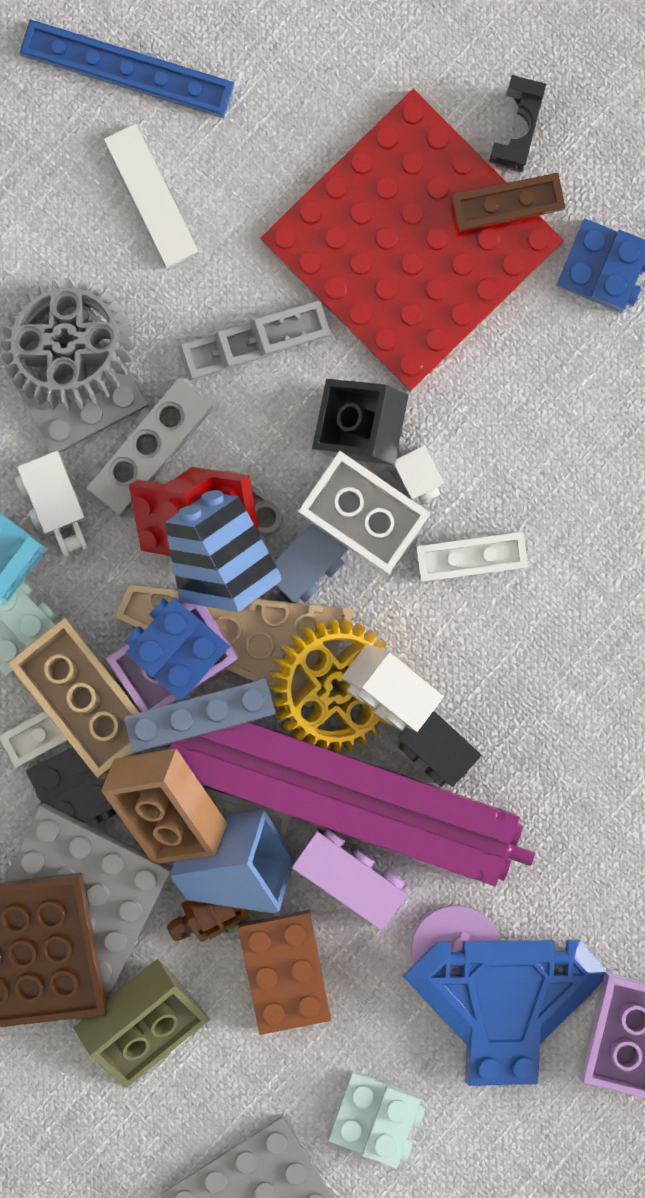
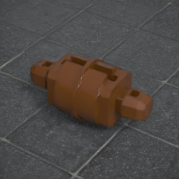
(205, 920)

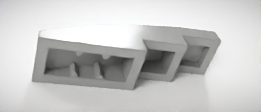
(254, 340)

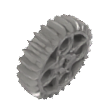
(79, 351)

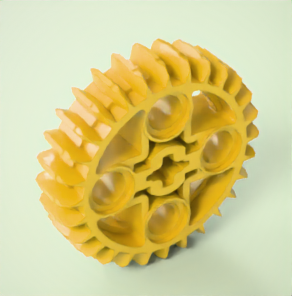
(319, 686)

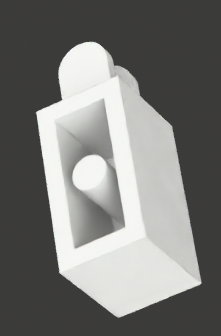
(53, 500)

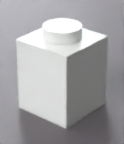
(419, 475)

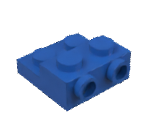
(604, 266)
(175, 647)

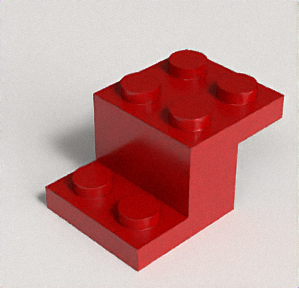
(158, 502)

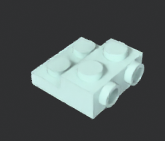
(22, 624)
(377, 1120)

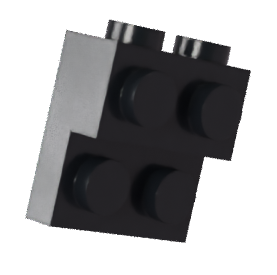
(70, 787)

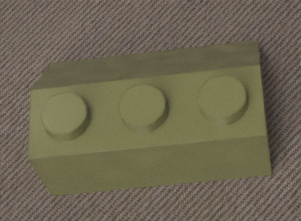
(141, 1024)

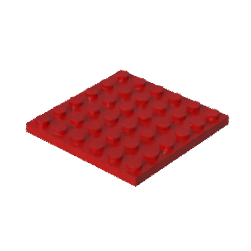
(387, 248)

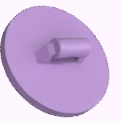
(452, 924)

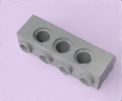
(169, 440)

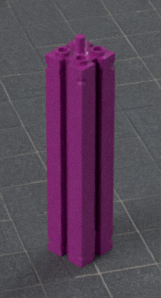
(358, 800)

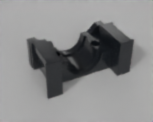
(528, 97)

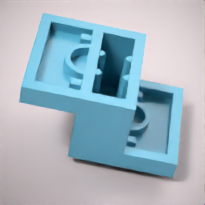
(17, 556)

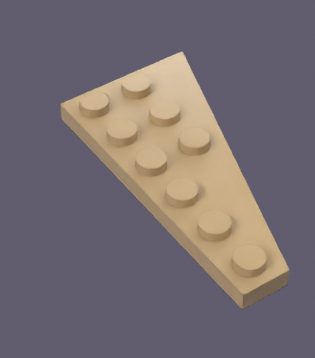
(252, 632)

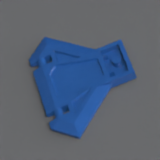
(504, 1000)

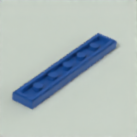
(127, 68)

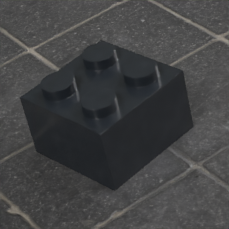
(360, 421)
(440, 748)

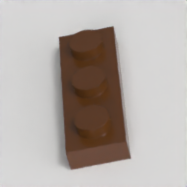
(508, 202)

